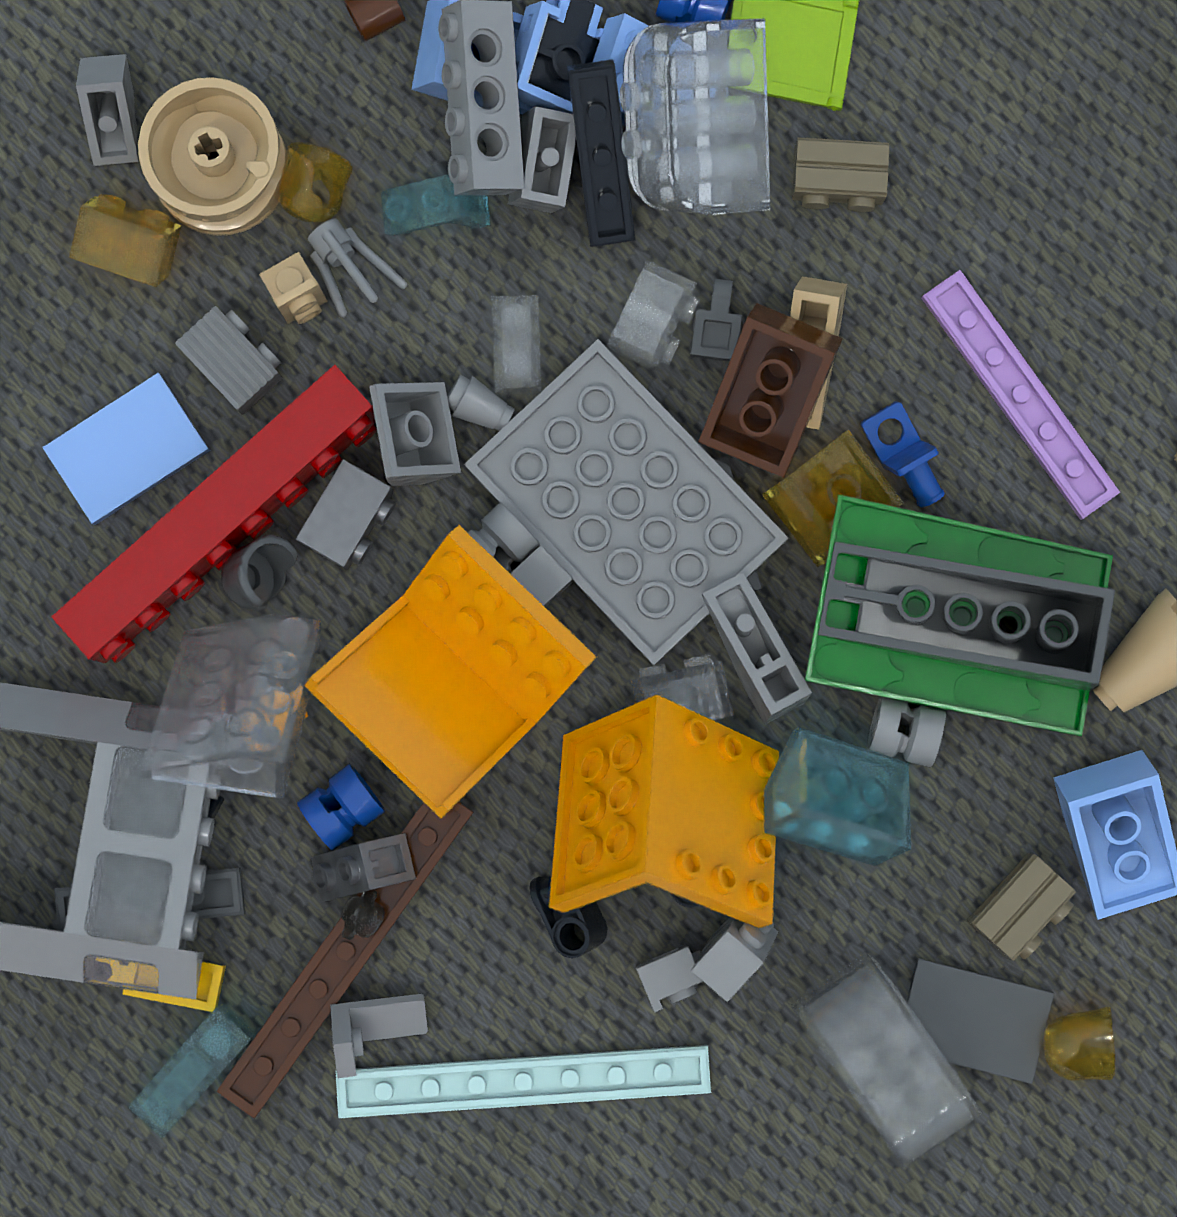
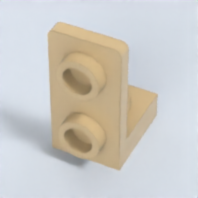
(294, 289)

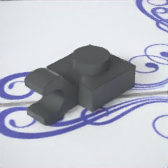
(716, 330)

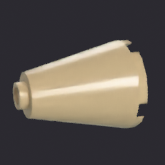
(1144, 660)

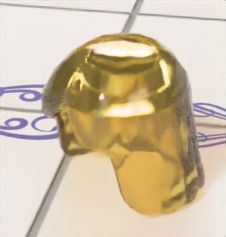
(304, 165)
(1081, 1045)

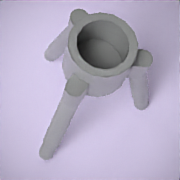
(334, 246)

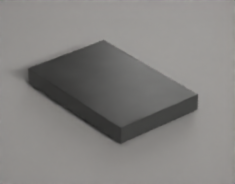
(981, 1018)

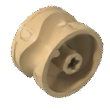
(218, 122)

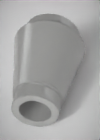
(478, 404)

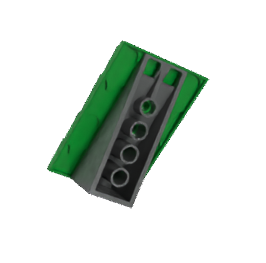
(918, 612)

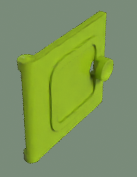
(805, 47)

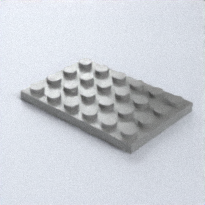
(625, 500)

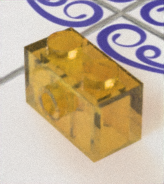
(125, 239)

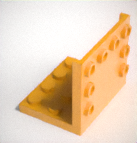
(451, 673)
(664, 805)

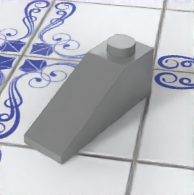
(756, 649)

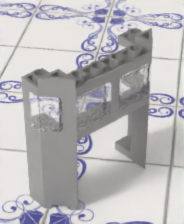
(133, 856)

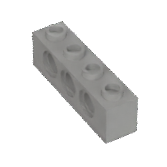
(491, 29)

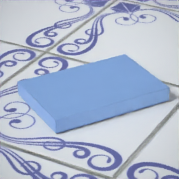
(126, 449)

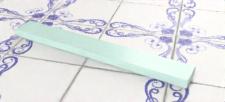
(524, 1081)

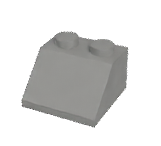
(415, 432)

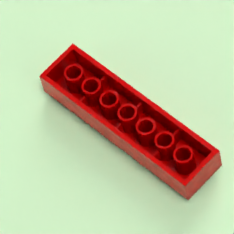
(217, 518)

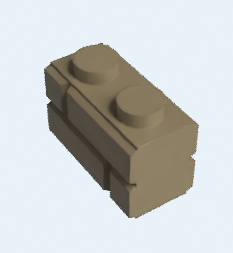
(840, 173)
(1022, 908)

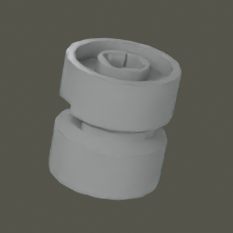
(505, 537)
(921, 736)

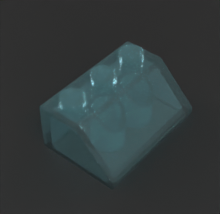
(839, 799)

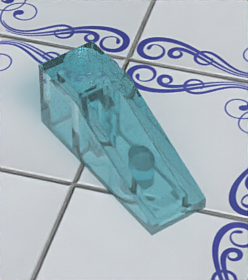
(192, 1069)

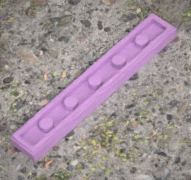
(1020, 395)

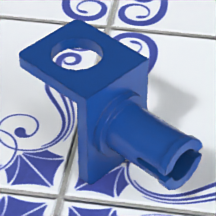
(906, 456)

